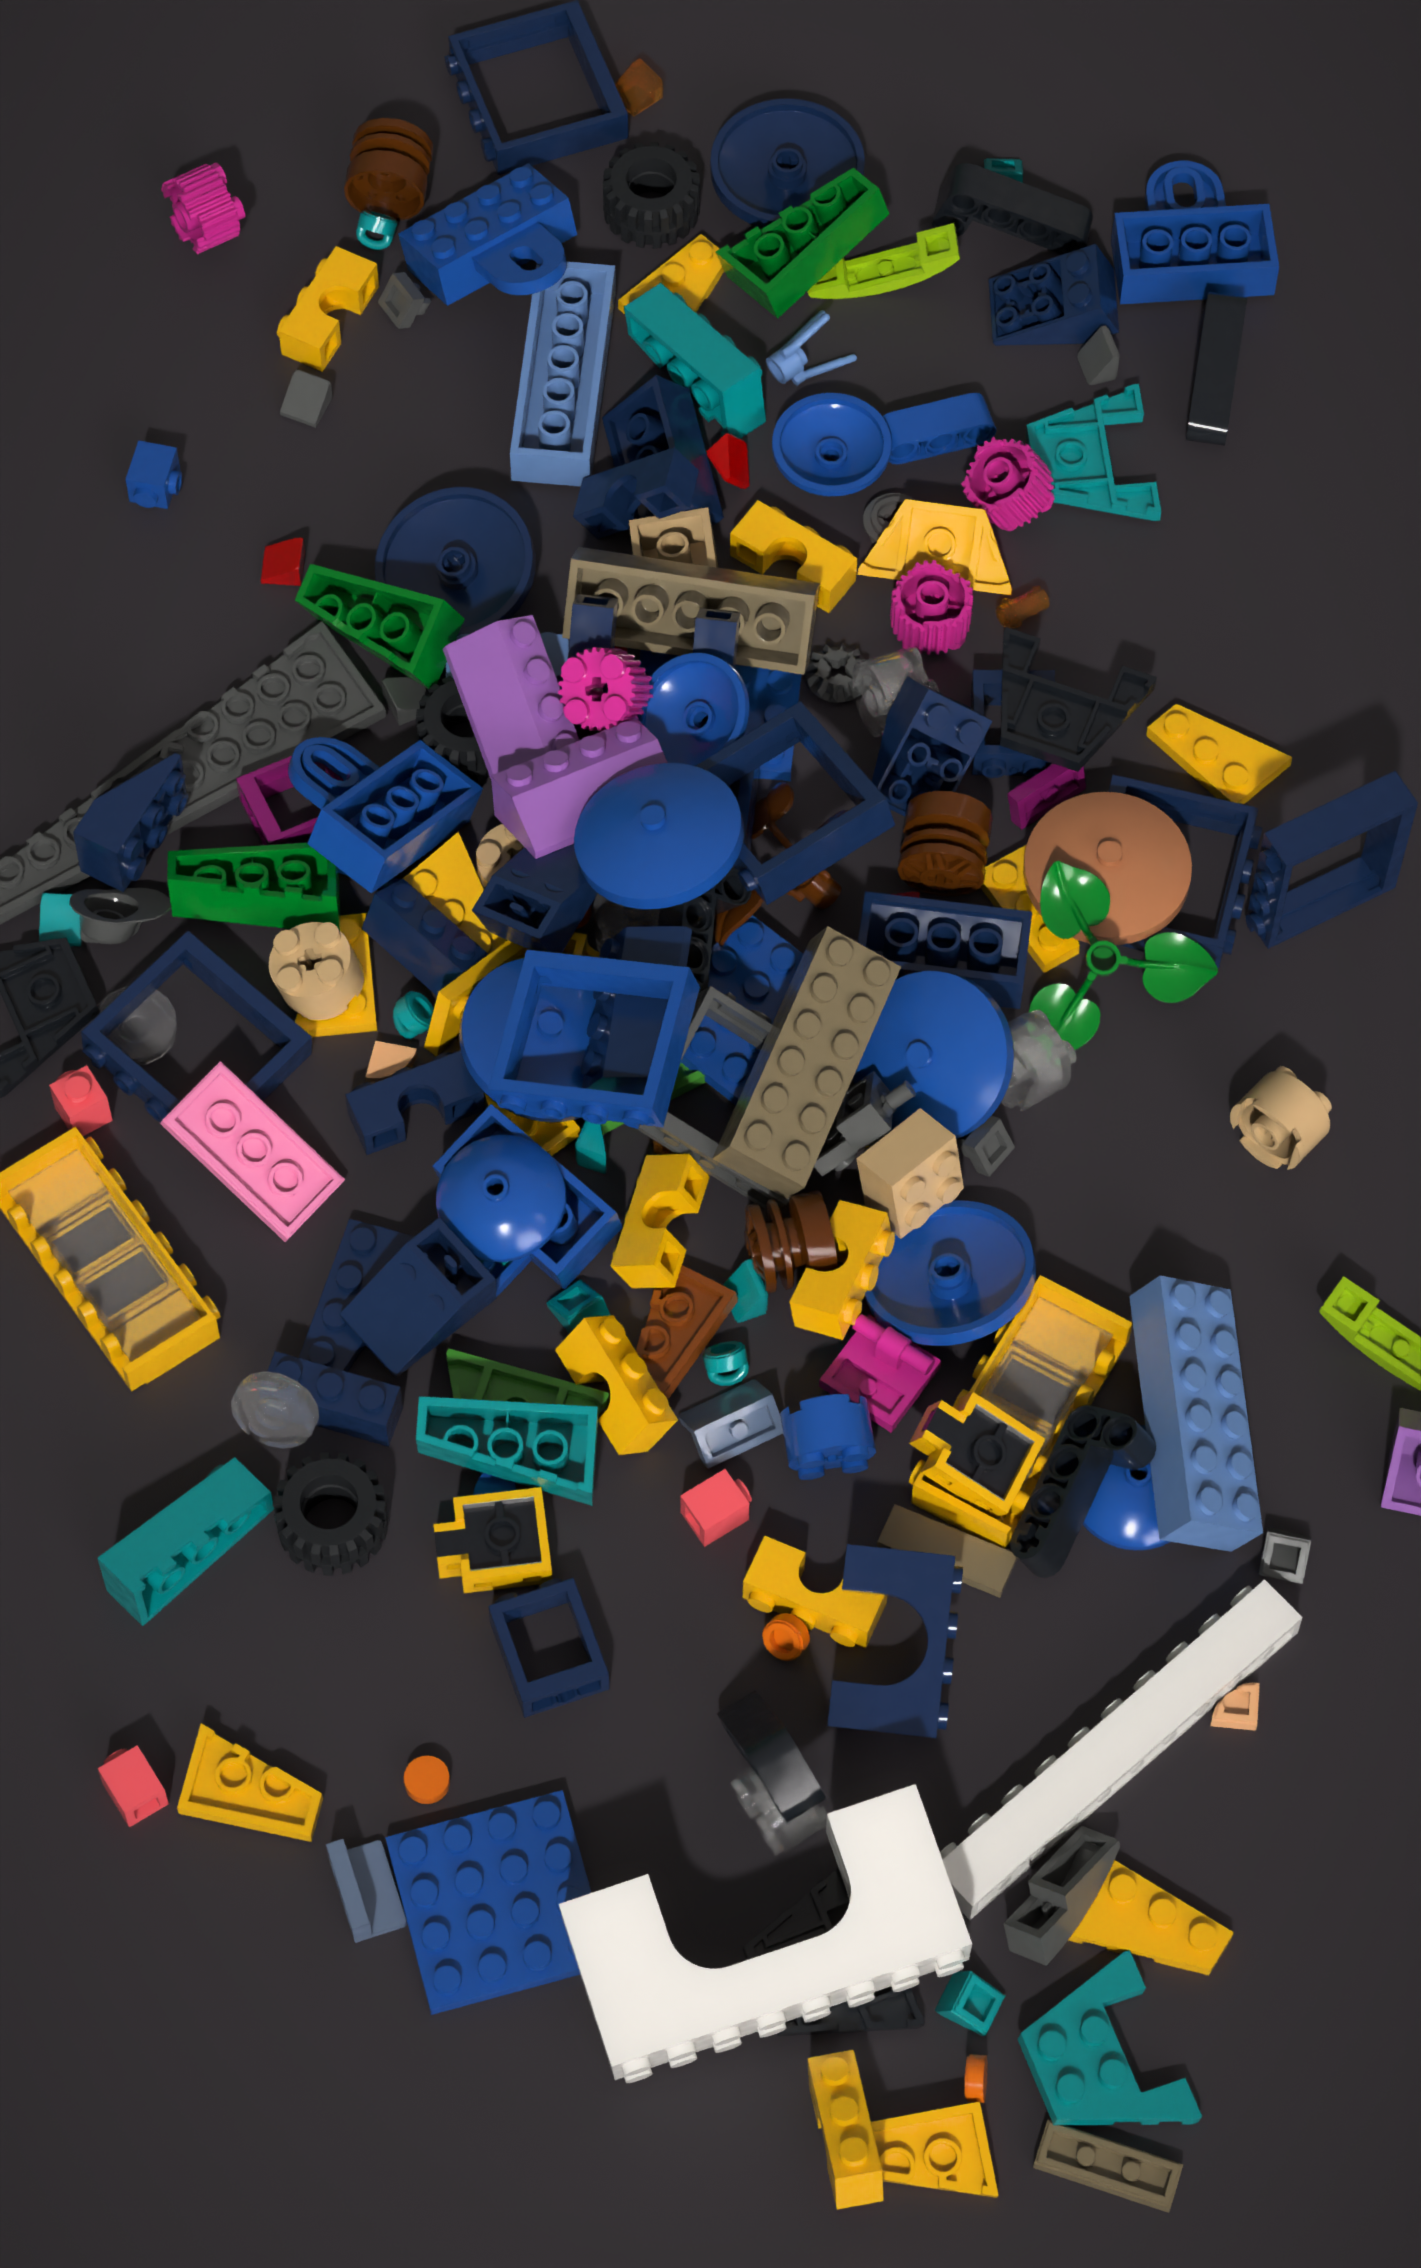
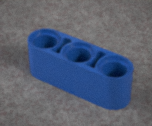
(939, 427)

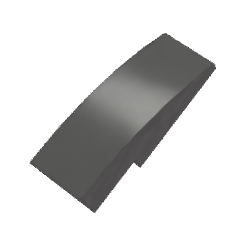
(1061, 1895)

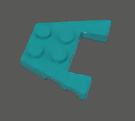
(1079, 457)
(1083, 2064)

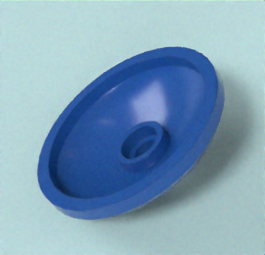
(832, 428)
(686, 693)
(516, 1219)
(1125, 1510)

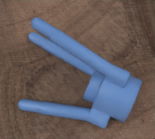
(790, 359)

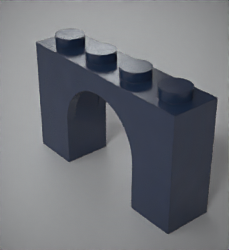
(595, 626)
(927, 1586)

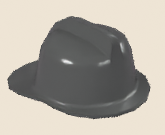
(115, 914)

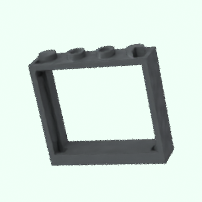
(684, 1139)

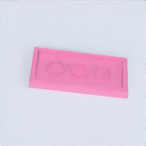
(252, 1151)

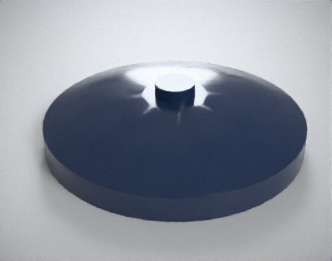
(779, 156)
(461, 550)

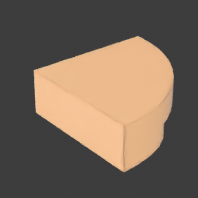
(388, 1059)
(1238, 1708)

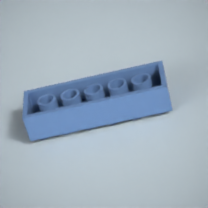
(563, 377)
(1195, 1414)

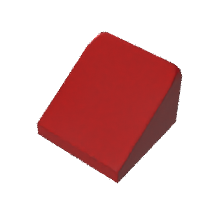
(731, 460)
(284, 563)

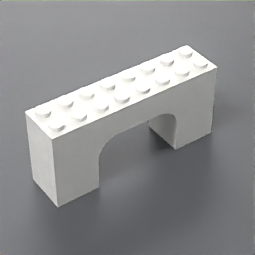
(666, 2009)

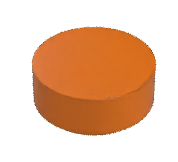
(786, 1636)
(426, 1779)
(976, 2078)

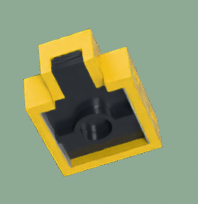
(976, 1452)
(495, 1541)

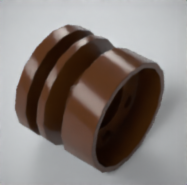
(389, 168)
(945, 843)
(790, 1241)

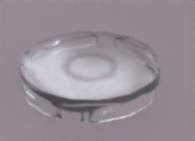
(147, 1030)
(275, 1409)

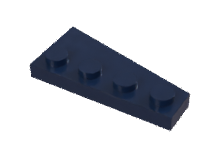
(358, 1259)

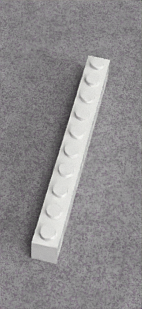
(1118, 1746)

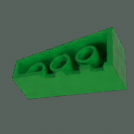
(805, 242)
(383, 619)
(254, 885)

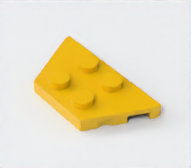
(946, 533)

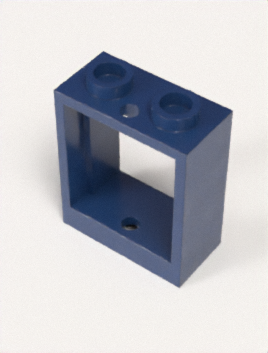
(997, 760)
(562, 1686)

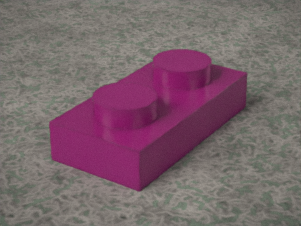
(1043, 792)

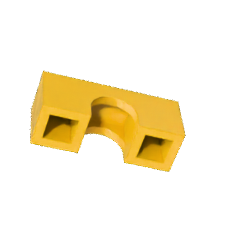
(339, 283)
(771, 536)
(664, 1189)
(833, 1299)
(637, 1408)
(776, 1586)
(846, 2129)

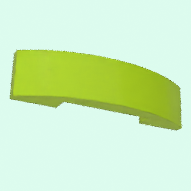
(891, 269)
(1374, 1332)

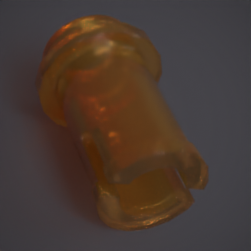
(1015, 610)

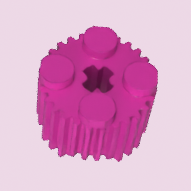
(203, 207)
(1009, 483)
(931, 608)
(584, 684)

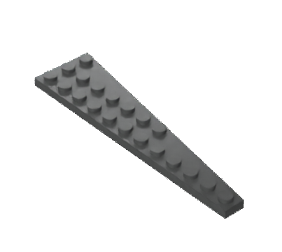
(295, 698)

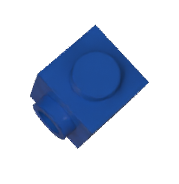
(153, 475)

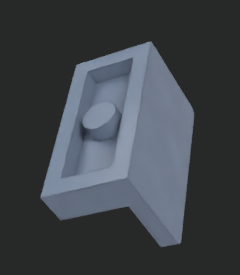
(733, 1422)
(366, 1889)

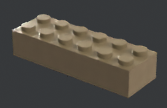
(664, 596)
(807, 1063)

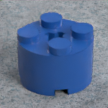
(828, 1435)

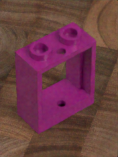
(267, 782)

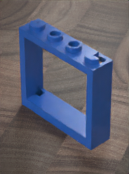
(607, 976)

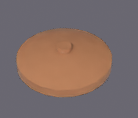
(1128, 848)

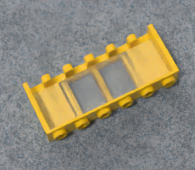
(107, 1258)
(1039, 1373)

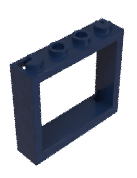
(521, 34)
(1381, 808)
(1212, 815)
(830, 842)
(229, 985)

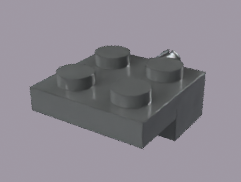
(861, 1121)

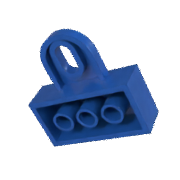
(490, 238)
(1193, 249)
(384, 814)
(585, 1226)

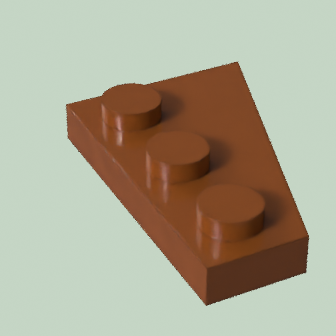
(681, 1326)

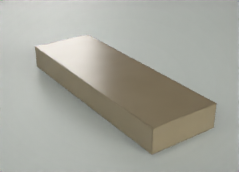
(983, 1563)
(1108, 2166)

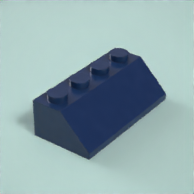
(655, 420)
(952, 938)
(628, 1026)

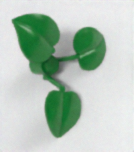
(1072, 903)

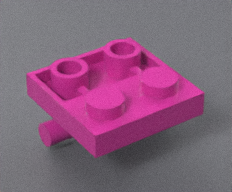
(882, 1369)

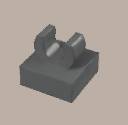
(403, 300)
(987, 1146)

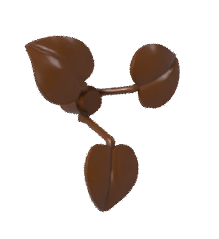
(820, 889)

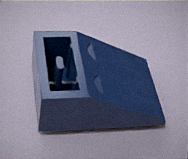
(1055, 300)
(925, 744)
(129, 823)
(536, 900)
(420, 1298)

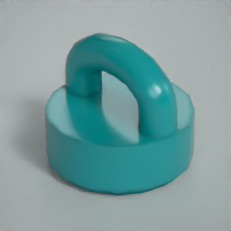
(376, 223)
(412, 1014)
(725, 1358)

